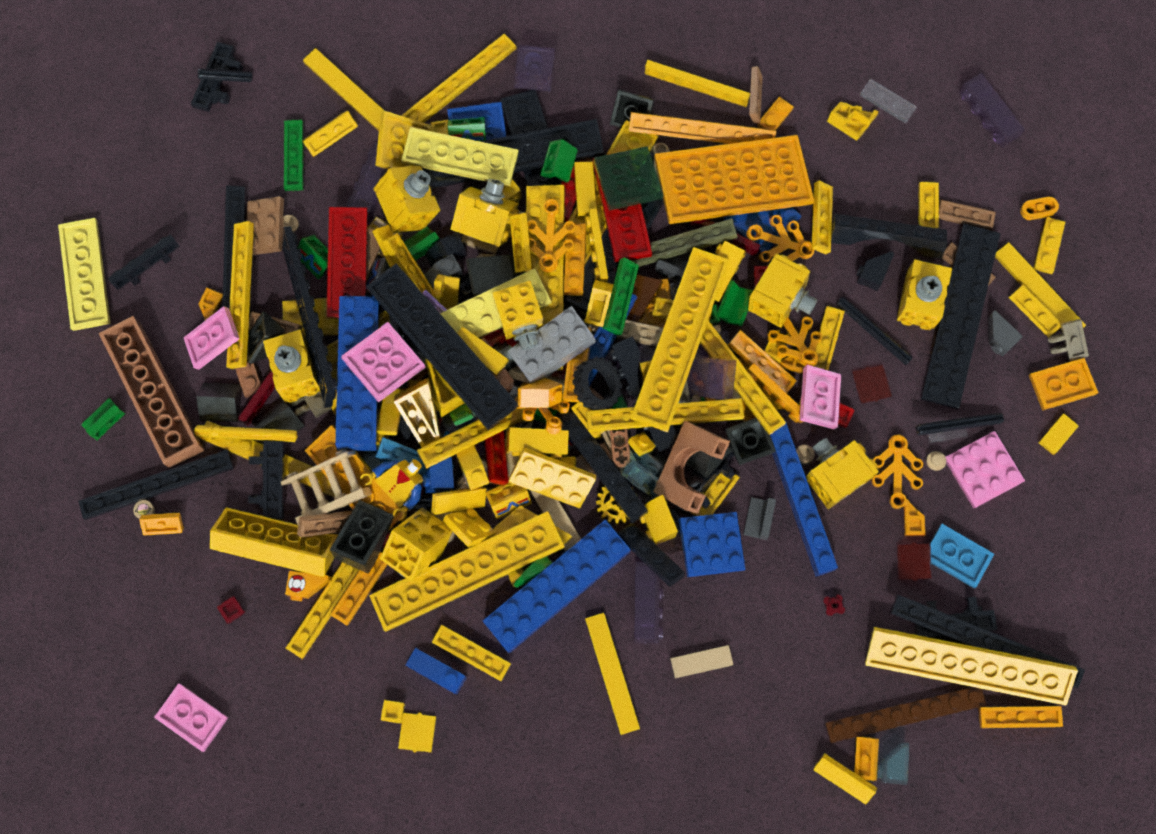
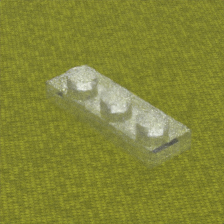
(888, 101)

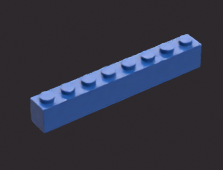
(802, 503)

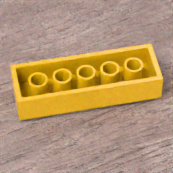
(271, 542)

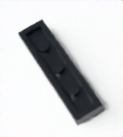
(651, 554)

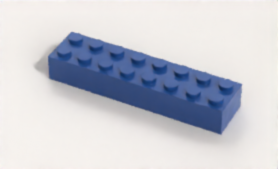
(355, 404)
(556, 586)

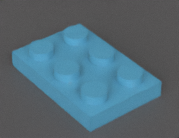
(959, 556)

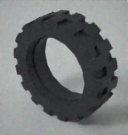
(582, 387)

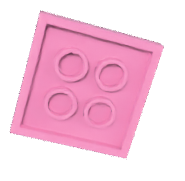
(383, 362)
(984, 469)

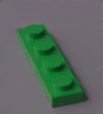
(293, 155)
(620, 296)

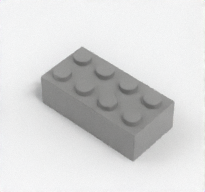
(558, 344)

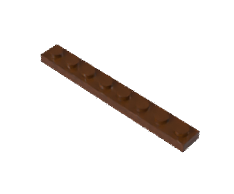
(905, 714)

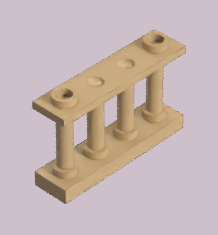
(340, 499)

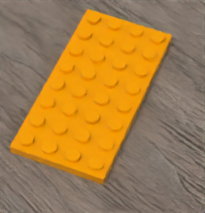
(733, 179)

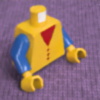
(399, 482)

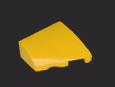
(851, 119)

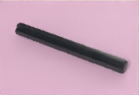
(874, 330)
(960, 423)

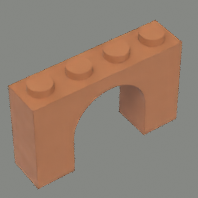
(672, 481)

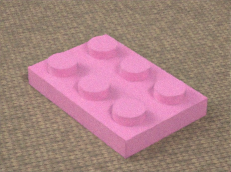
(211, 338)
(820, 397)
(191, 717)

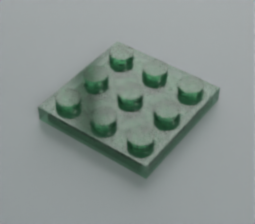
(628, 178)

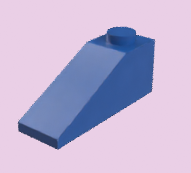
(439, 476)
(436, 671)

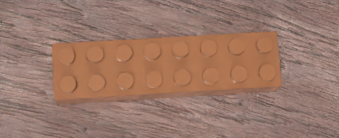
(151, 392)

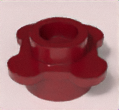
(830, 610)

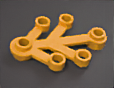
(550, 239)
(783, 241)
(798, 340)
(553, 423)
(898, 468)

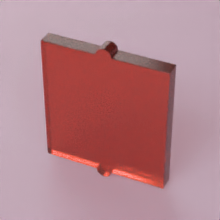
(871, 384)
(914, 561)

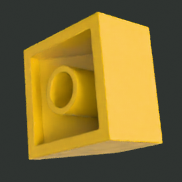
(659, 521)

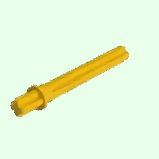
(245, 433)

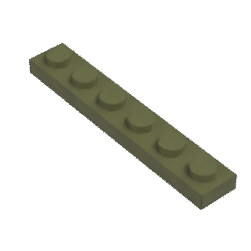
(686, 241)

